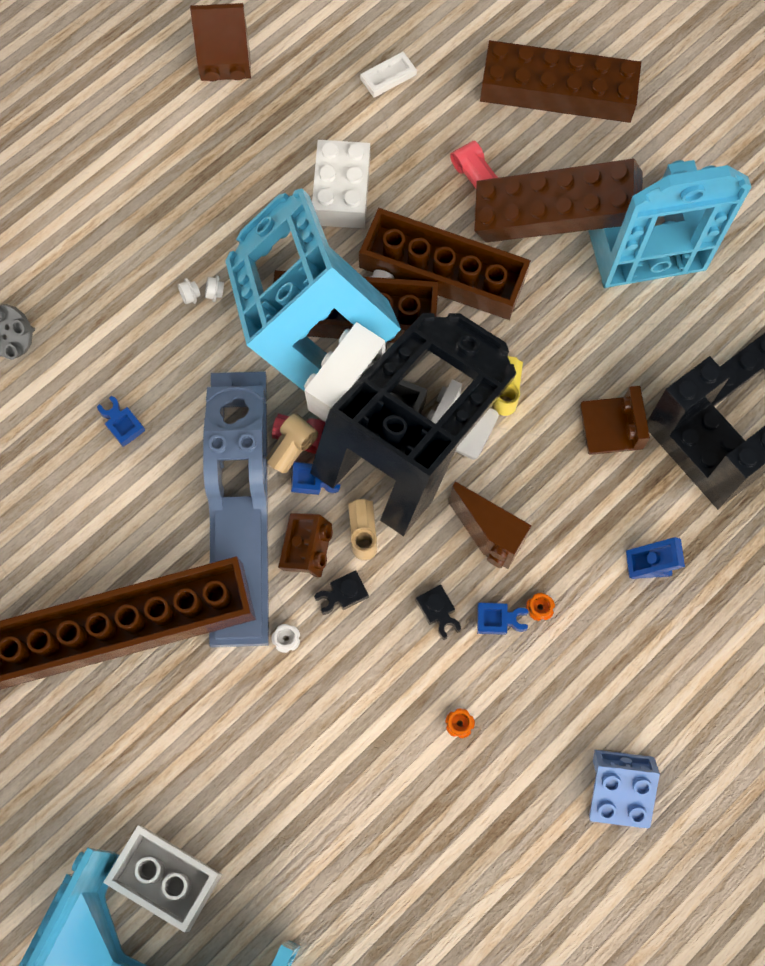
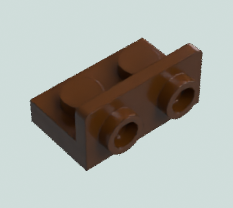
(306, 544)

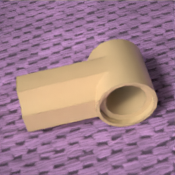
(295, 438)
(362, 528)

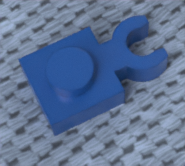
(122, 423)
(305, 482)
(494, 618)

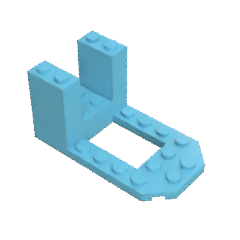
(696, 214)
(321, 280)

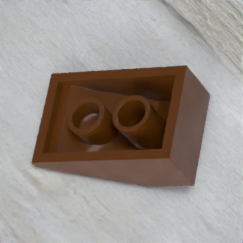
(221, 41)
(490, 526)

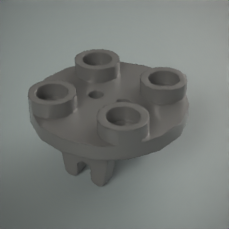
(18, 332)

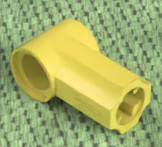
(512, 391)

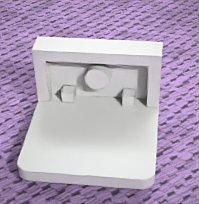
(478, 436)

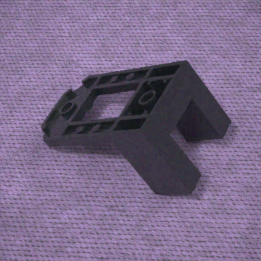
(699, 434)
(397, 438)

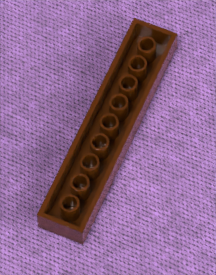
(124, 621)

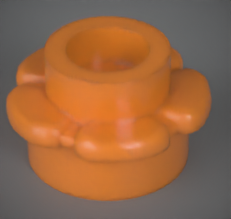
(544, 600)
(459, 715)

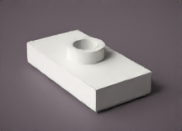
(388, 74)

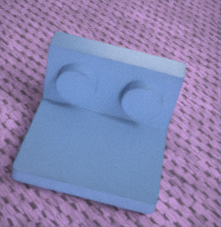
(624, 789)

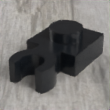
(346, 591)
(437, 607)

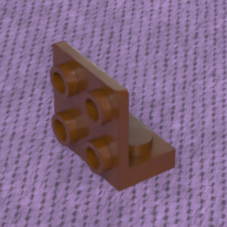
(615, 423)

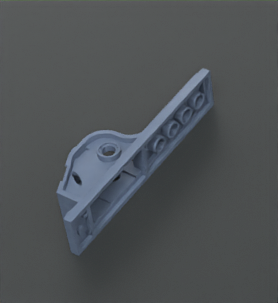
(239, 523)

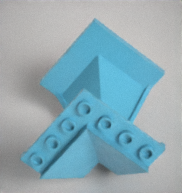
(80, 927)

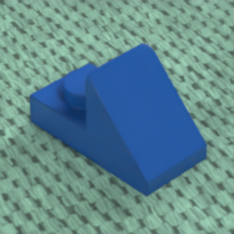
(655, 559)

